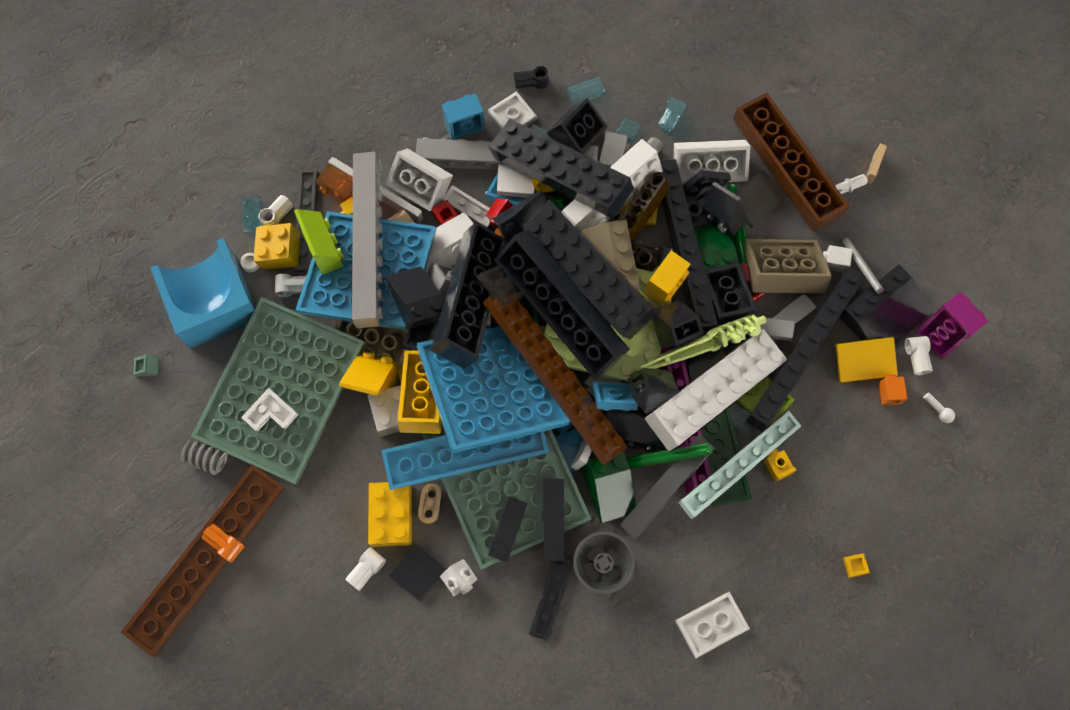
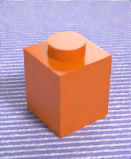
(892, 390)

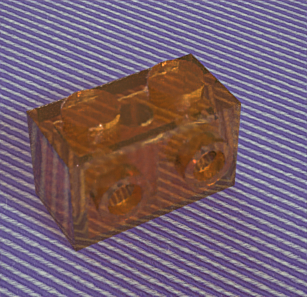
(335, 183)

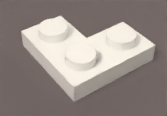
(268, 407)

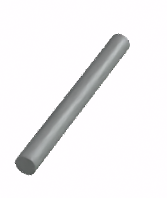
(863, 266)

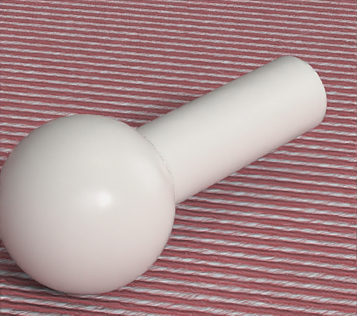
(945, 414)

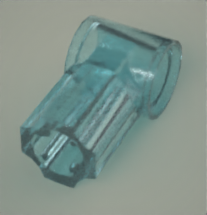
(674, 109)

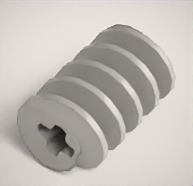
(203, 459)

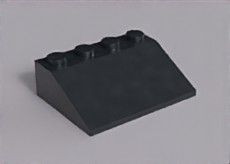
(889, 312)

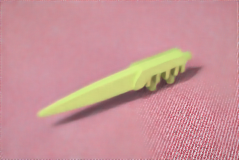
(713, 340)

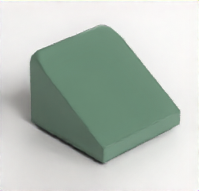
(145, 366)

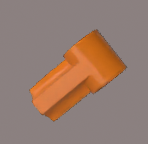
(226, 545)

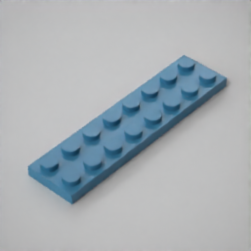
(434, 458)

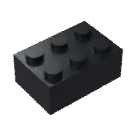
(729, 293)

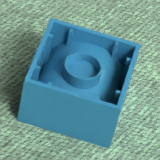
(206, 297)

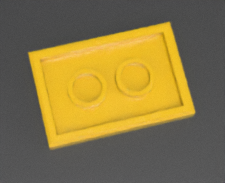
(866, 359)

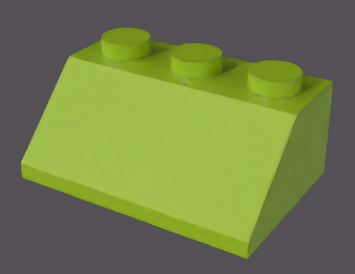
(320, 240)

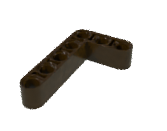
(647, 208)

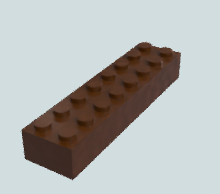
(790, 162)

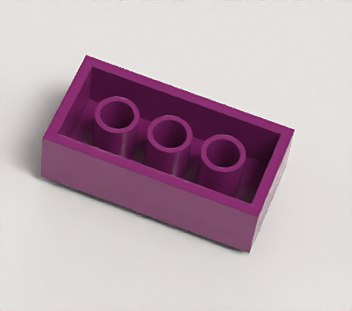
(952, 325)

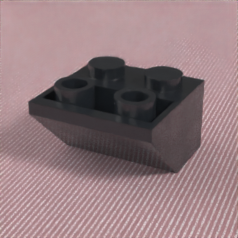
(676, 324)

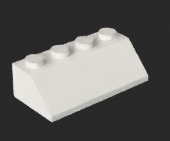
(713, 156)
(448, 240)

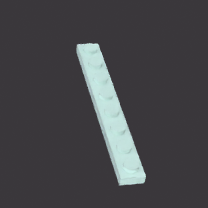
(739, 465)

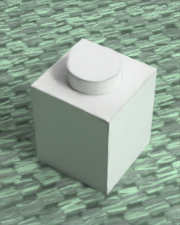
(838, 258)

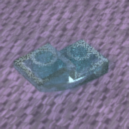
(250, 213)

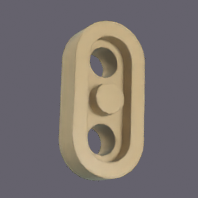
(430, 504)

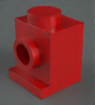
(443, 211)

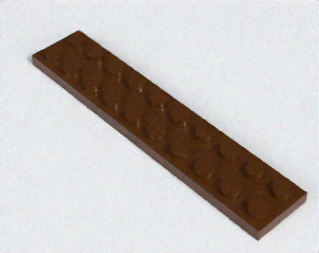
(558, 379)
(200, 563)

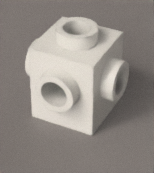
(459, 578)

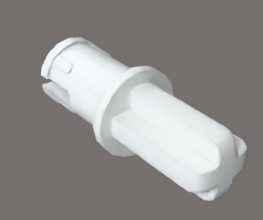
(850, 184)

